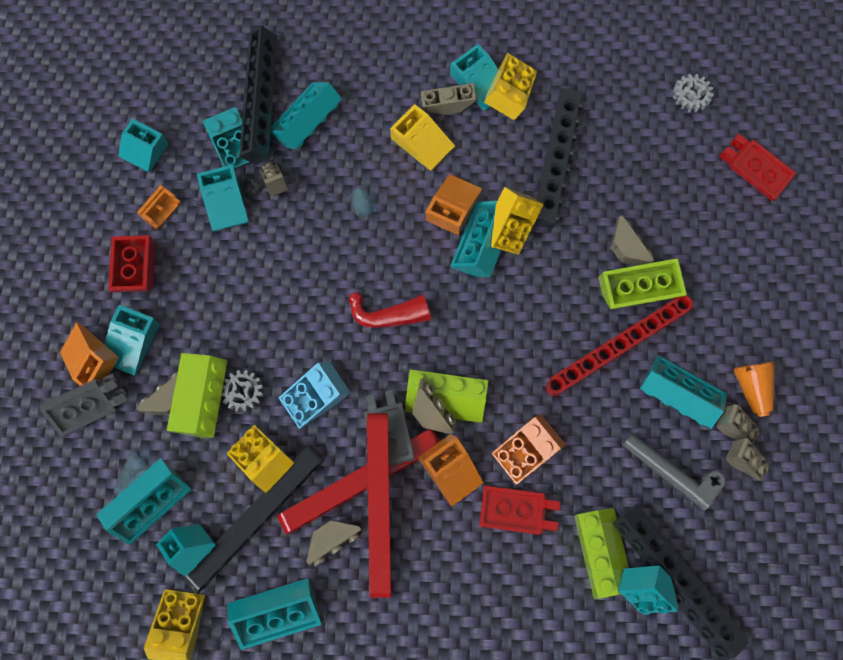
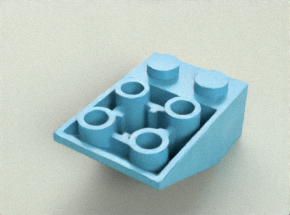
(314, 394)

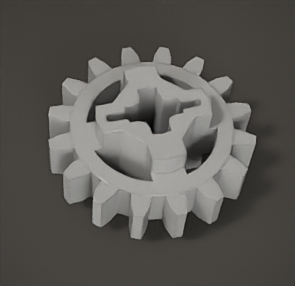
(692, 93)
(248, 386)

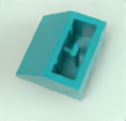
(141, 145)
(185, 547)
(649, 590)

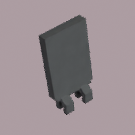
(83, 404)
(399, 440)

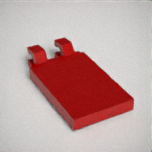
(758, 166)
(516, 510)

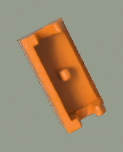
(159, 207)

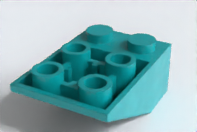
(476, 68)
(226, 136)
(222, 197)
(130, 338)

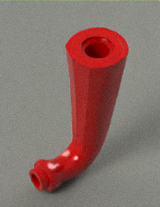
(408, 312)

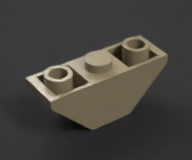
(448, 99)
(273, 178)
(628, 245)
(160, 401)
(431, 410)
(737, 424)
(747, 458)
(330, 539)

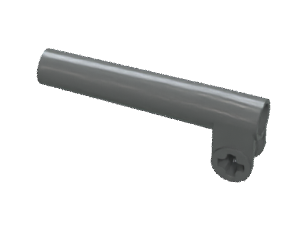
(699, 493)

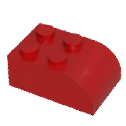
(132, 264)

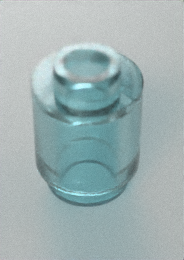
(361, 202)

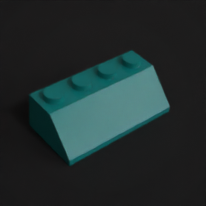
(305, 114)
(475, 251)
(684, 392)
(143, 502)
(273, 614)

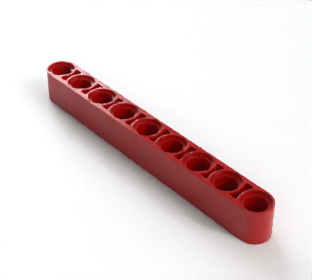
(625, 339)
(346, 489)
(379, 505)

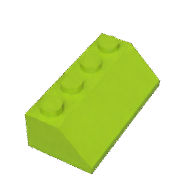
(642, 284)
(197, 395)
(461, 395)
(602, 551)

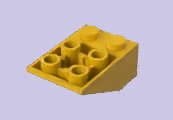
(511, 87)
(421, 137)
(514, 220)
(260, 459)
(175, 626)

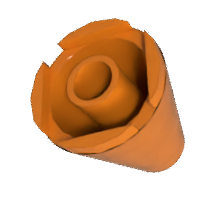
(758, 386)

